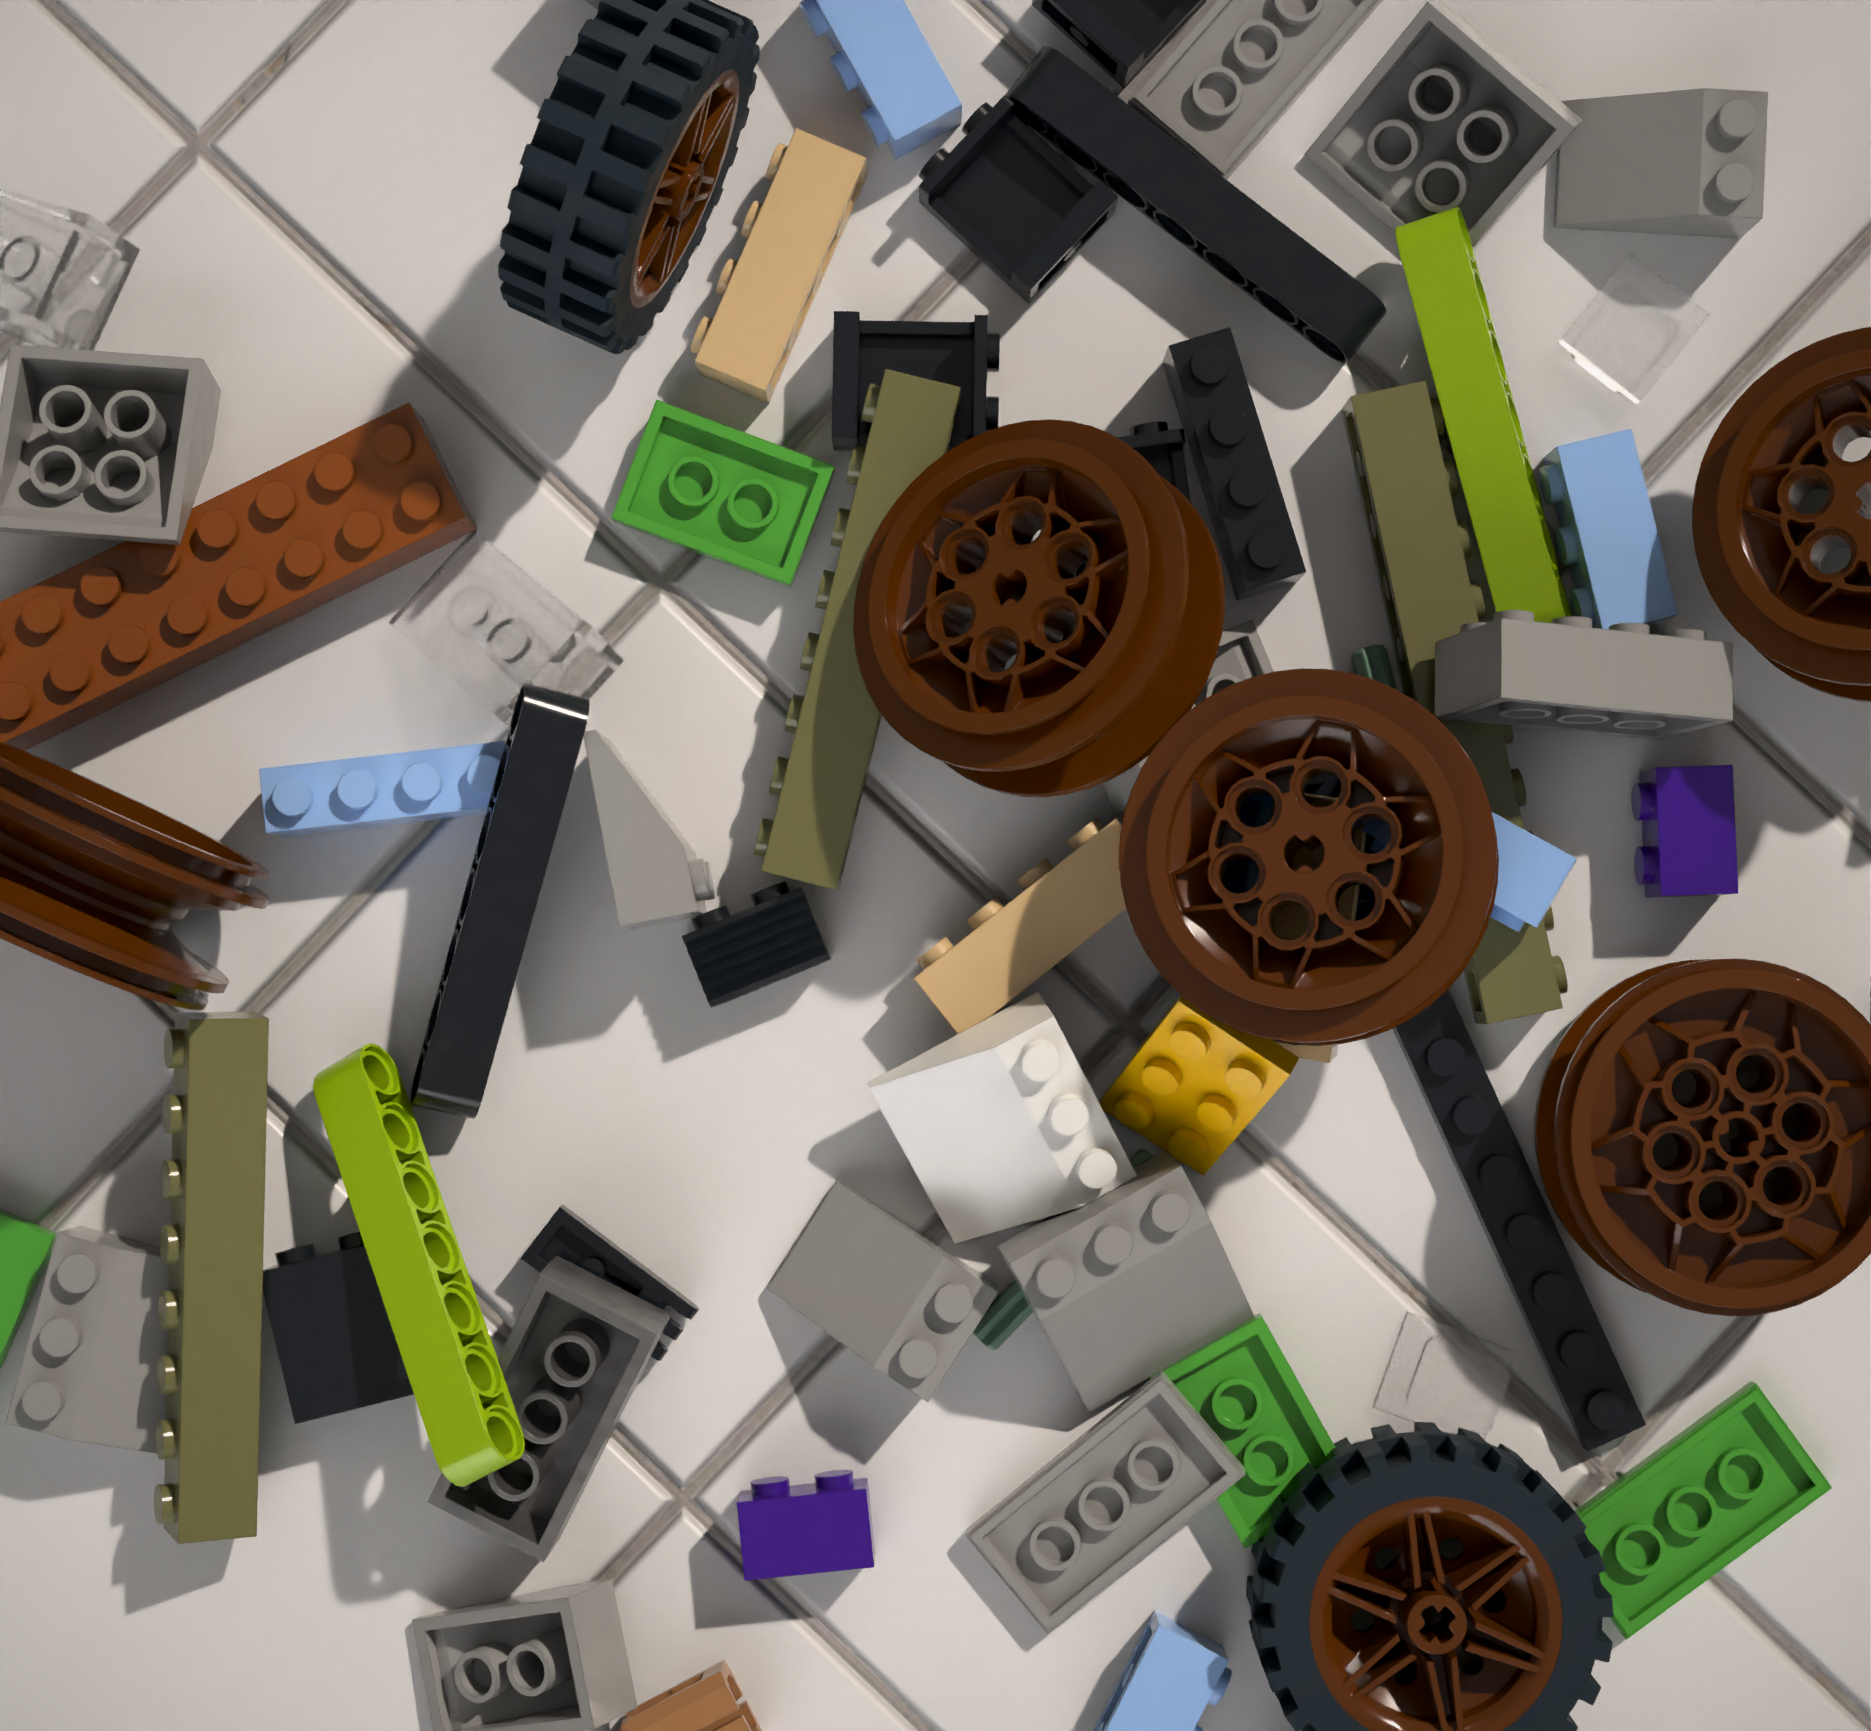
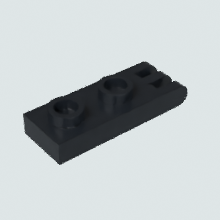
(586, 1247)

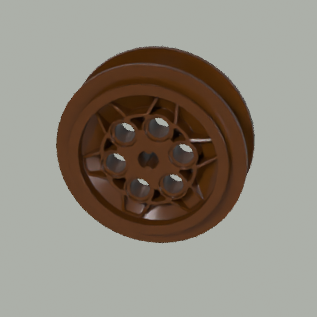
(1747, 524)
(1098, 654)
(1342, 974)

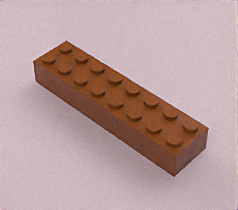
(237, 574)

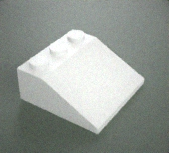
(1002, 1124)

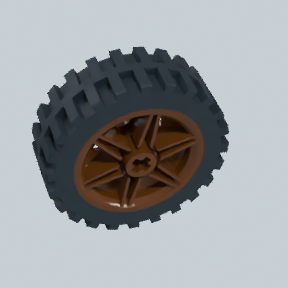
(627, 166)
(1409, 1497)

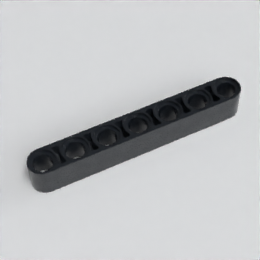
(1195, 205)
(499, 900)

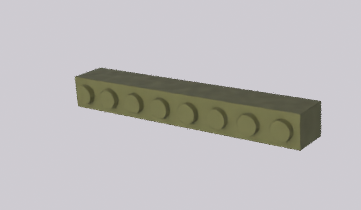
(836, 716)
(213, 1275)

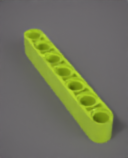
(1481, 416)
(418, 1266)

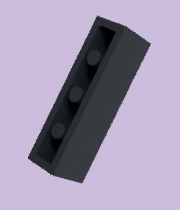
(1233, 464)

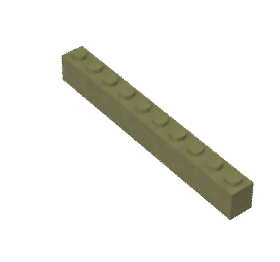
(1427, 599)

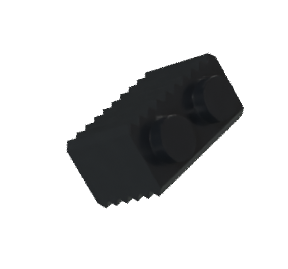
(755, 945)

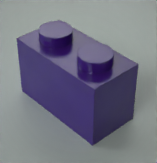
(1686, 831)
(805, 1526)

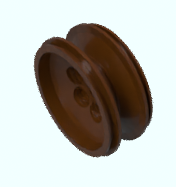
(105, 876)
(1613, 1099)

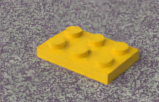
(1196, 1084)

